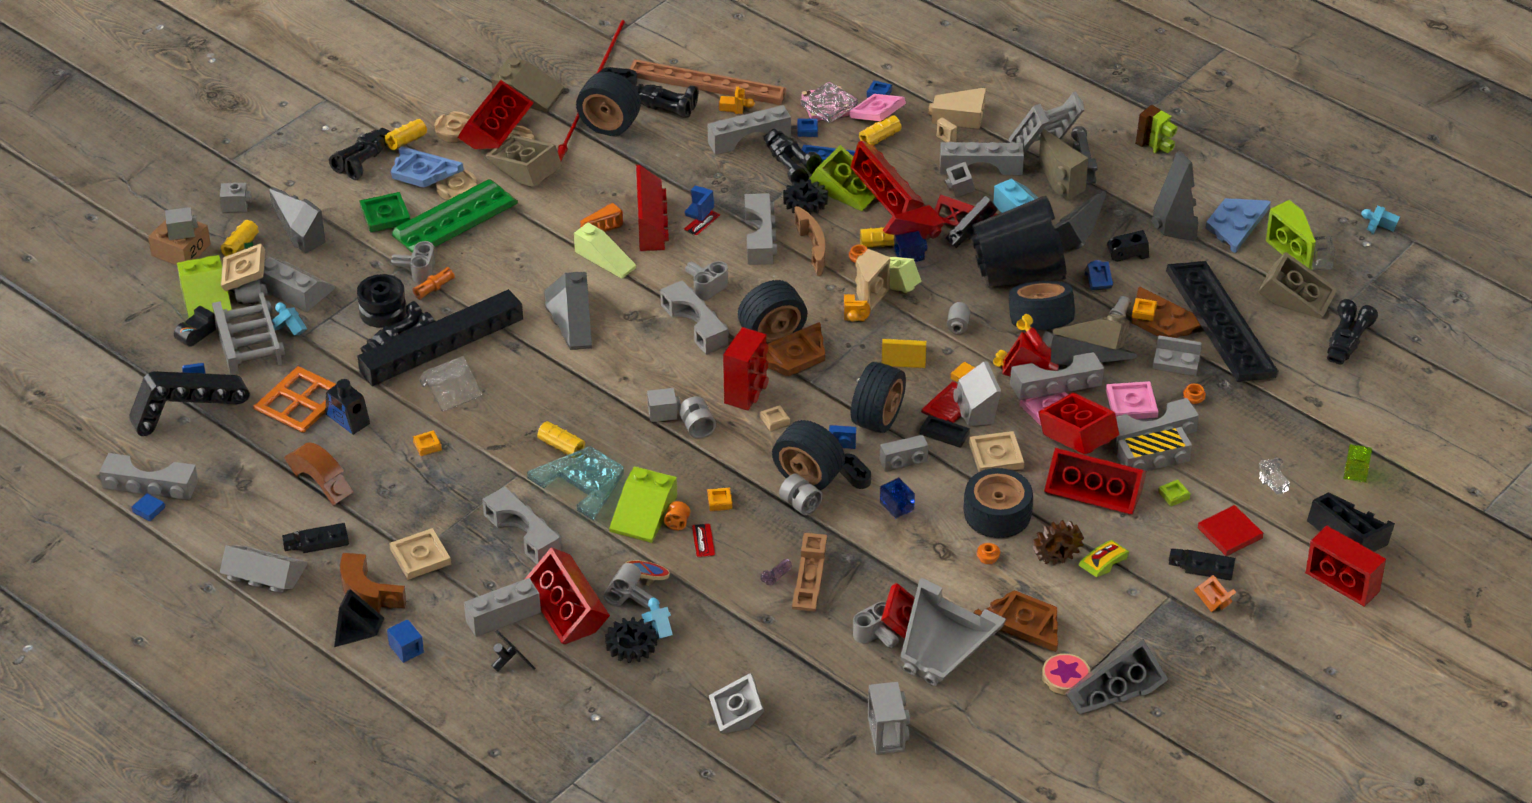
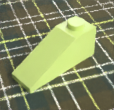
(602, 250)
(903, 274)

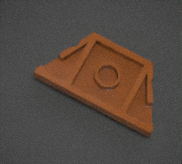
(1169, 318)
(797, 351)
(1027, 618)

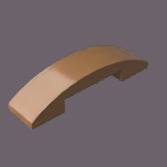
(809, 226)
(810, 572)

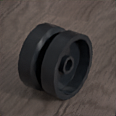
(381, 300)

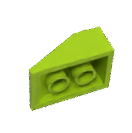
(842, 181)
(1291, 233)
(202, 283)
(643, 504)

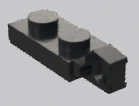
(983, 210)
(316, 538)
(1203, 563)

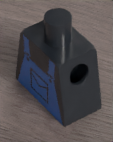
(347, 407)

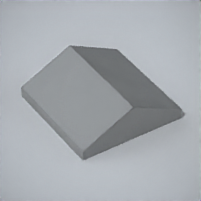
(737, 705)

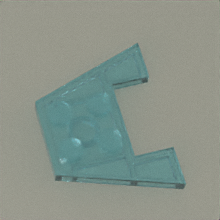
(587, 471)

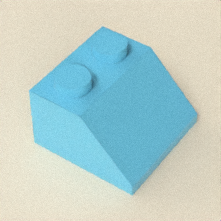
(1011, 194)

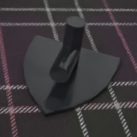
(506, 655)

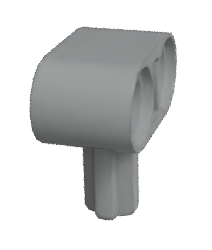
(421, 261)
(708, 280)
(624, 586)
(868, 626)

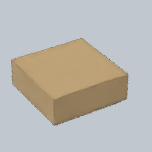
(946, 130)
(775, 418)

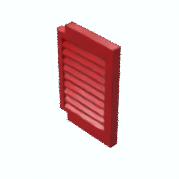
(944, 405)

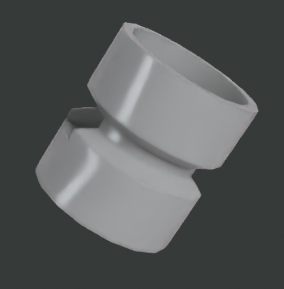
(697, 417)
(800, 494)

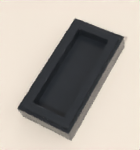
(944, 431)

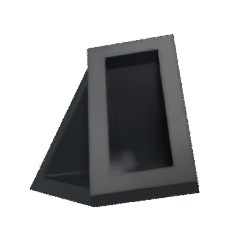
(356, 620)

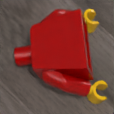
(1026, 350)

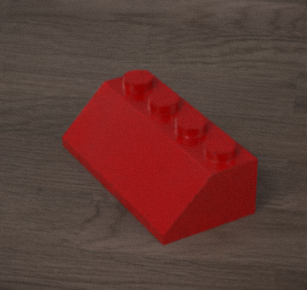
(495, 118)
(883, 180)
(651, 210)
(1095, 481)
(567, 597)

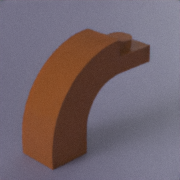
(322, 468)
(353, 576)

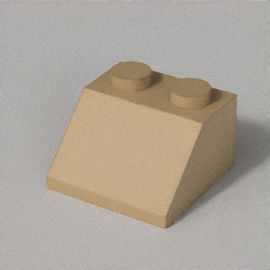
(872, 277)

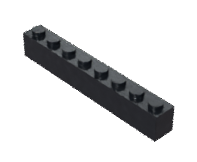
(440, 337)

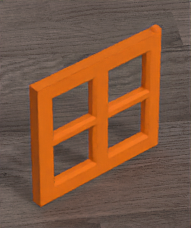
(281, 389)

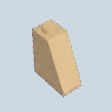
(959, 108)

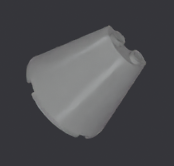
(943, 634)

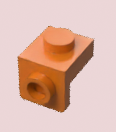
(1214, 594)

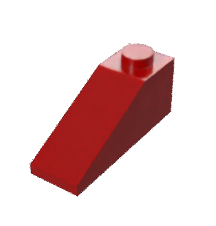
(921, 219)

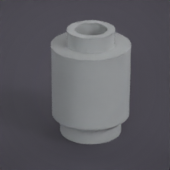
(250, 292)
(958, 318)

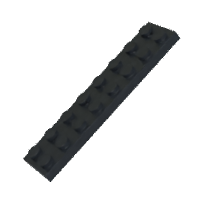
(1222, 321)

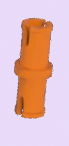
(433, 283)

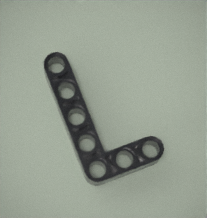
(182, 387)

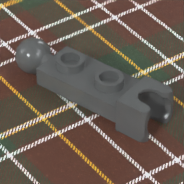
(1080, 144)

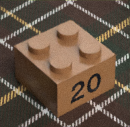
(178, 249)

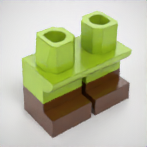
(1154, 130)

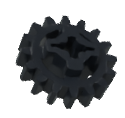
(805, 195)
(631, 640)

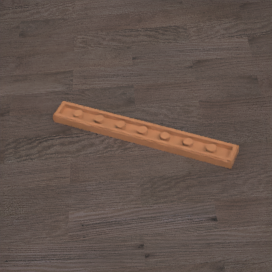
(707, 81)

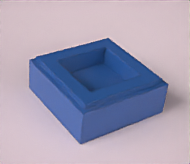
(879, 88)
(807, 127)
(148, 507)

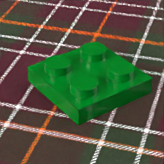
(384, 211)

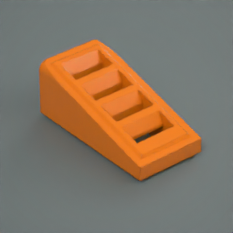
(608, 218)

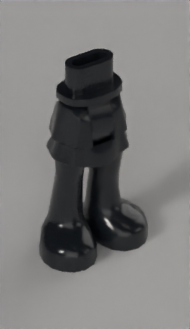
(679, 103)
(784, 148)
(353, 156)
(414, 320)
(1345, 341)

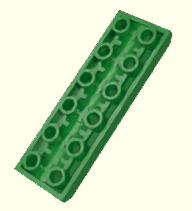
(455, 215)

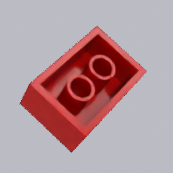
(745, 368)
(1079, 423)
(1345, 566)

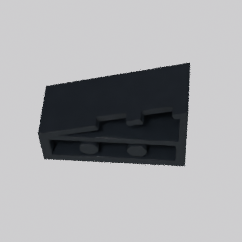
(1354, 524)

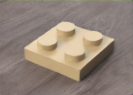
(243, 267)
(996, 451)
(420, 553)

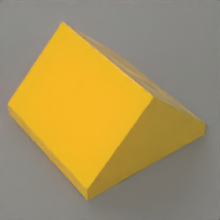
(904, 353)

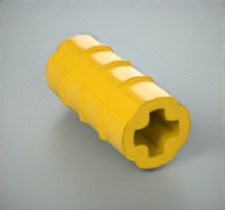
(881, 130)
(405, 134)
(243, 234)
(875, 238)
(560, 438)

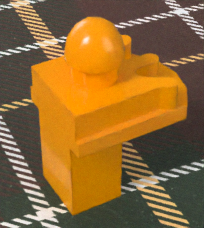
(737, 103)
(854, 309)

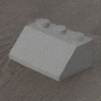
(294, 284)
(261, 567)

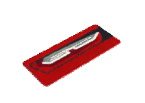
(698, 226)
(703, 540)

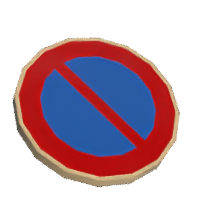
(651, 571)

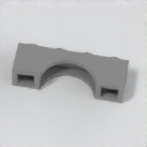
(726, 133)
(1005, 156)
(760, 243)
(681, 301)
(1032, 382)
(1178, 414)
(174, 481)
(507, 510)

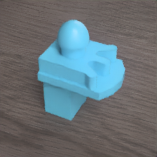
(1380, 218)
(288, 317)
(658, 618)

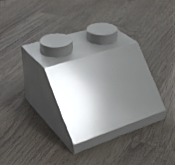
(978, 395)

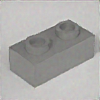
(903, 452)

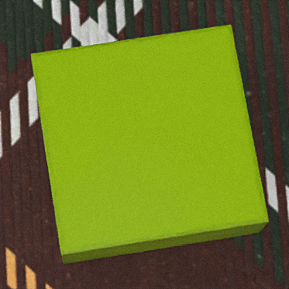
(1174, 493)

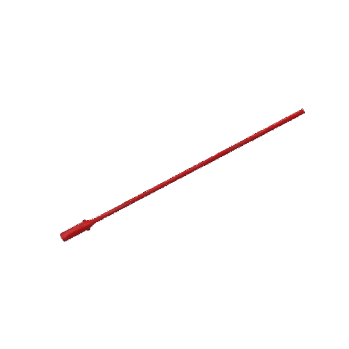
(562, 148)

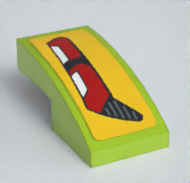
(1103, 557)

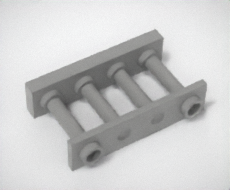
(1055, 121)
(230, 344)

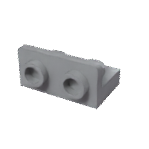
(1177, 355)

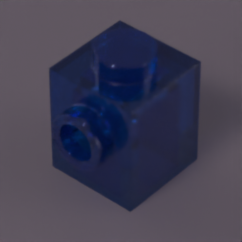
(910, 246)
(897, 497)

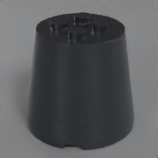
(1019, 246)

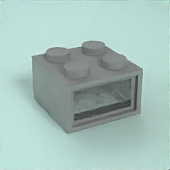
(888, 717)

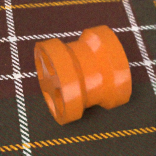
(677, 515)

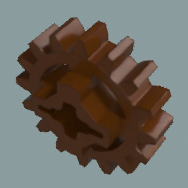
(1058, 542)

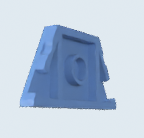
(423, 168)
(1236, 220)

